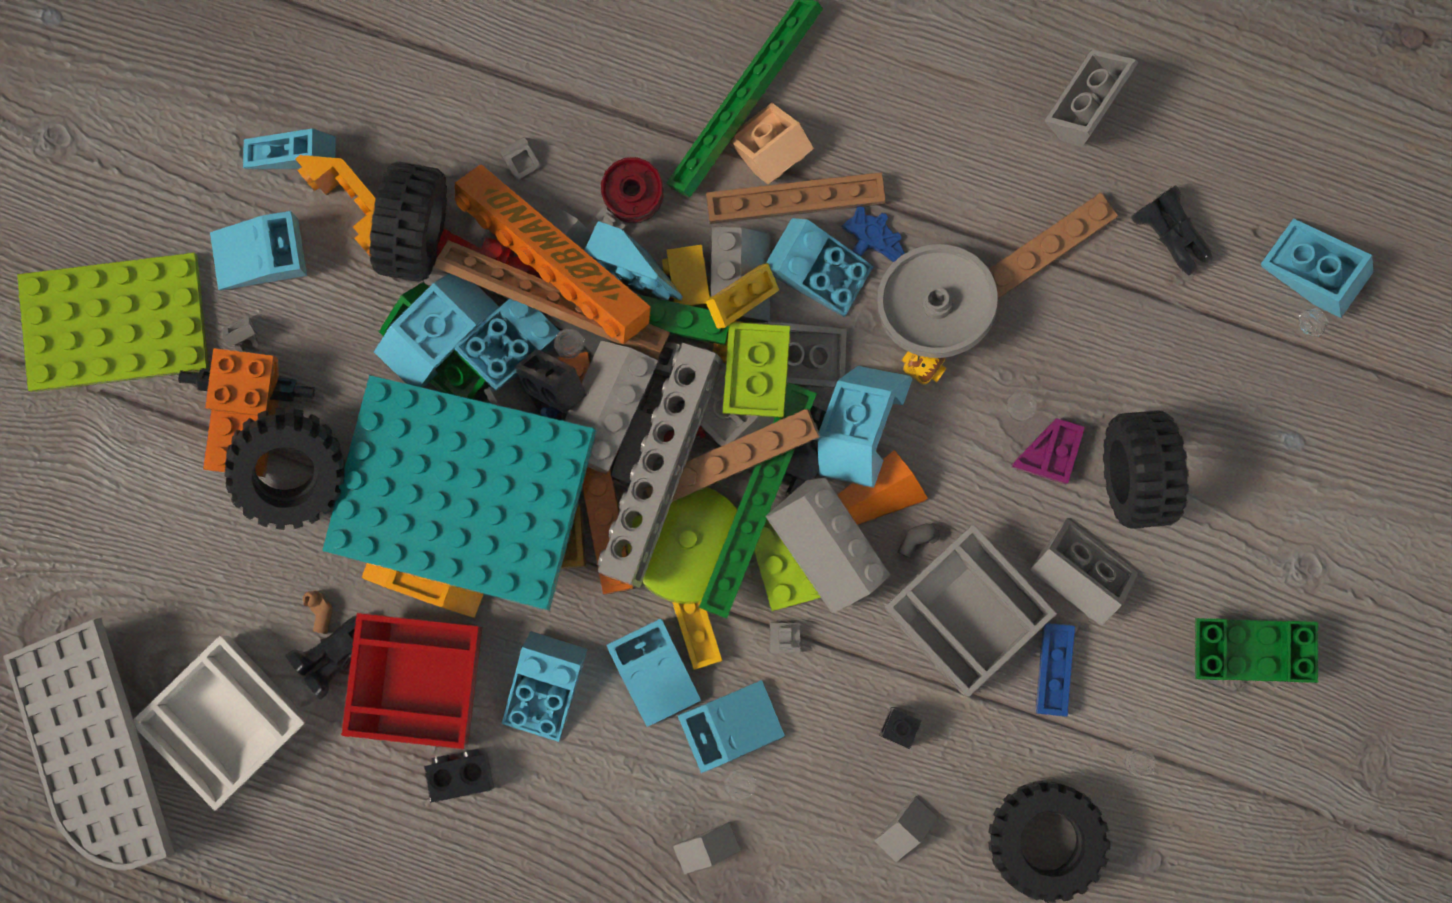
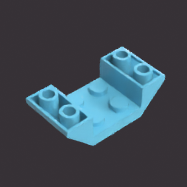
(432, 328)
(857, 422)

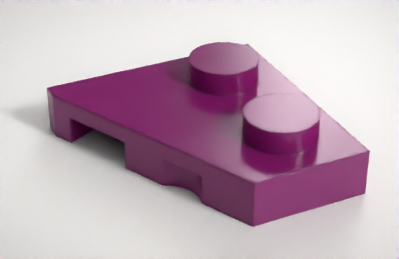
(1052, 452)

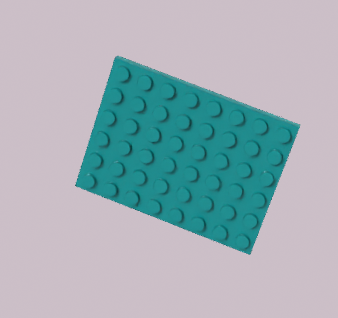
(460, 491)

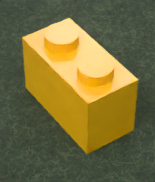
(688, 275)

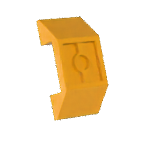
(330, 172)
(427, 590)

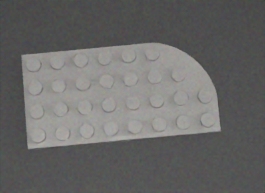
(88, 748)

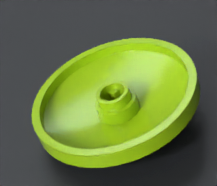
(688, 546)

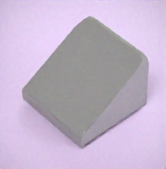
(520, 158)

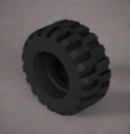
(408, 221)
(1145, 469)
(280, 505)
(1088, 852)

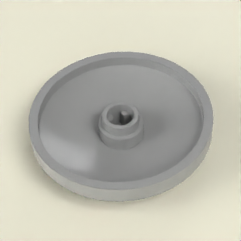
(937, 301)

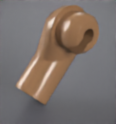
(321, 608)

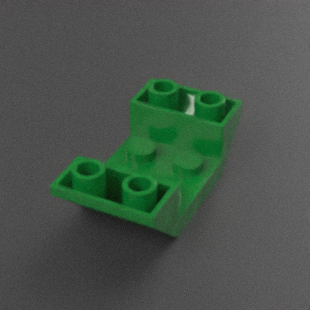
(1256, 650)

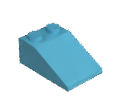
(1319, 267)

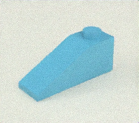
(281, 149)

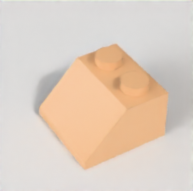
(771, 143)

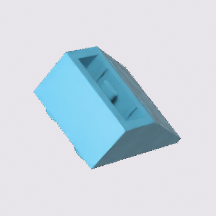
(258, 251)
(629, 261)
(818, 266)
(506, 340)
(653, 672)
(544, 685)
(731, 726)

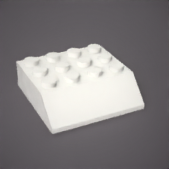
(219, 721)

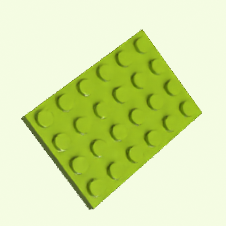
(112, 322)

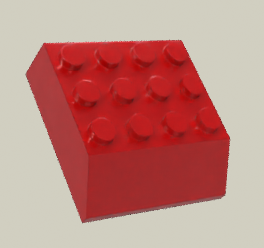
(412, 681)

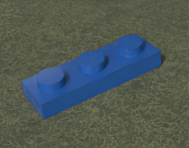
(1055, 669)

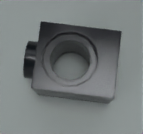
(900, 728)

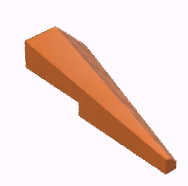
(893, 491)

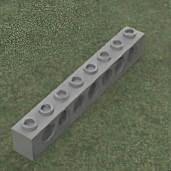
(665, 480)

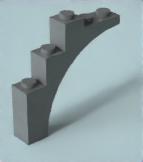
(640, 425)

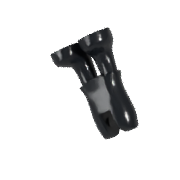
(1178, 236)
(337, 647)

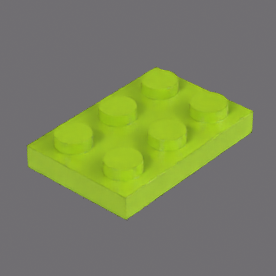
(756, 370)
(780, 572)

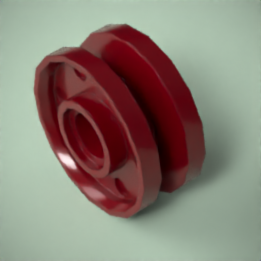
(632, 172)

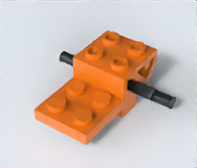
(238, 390)

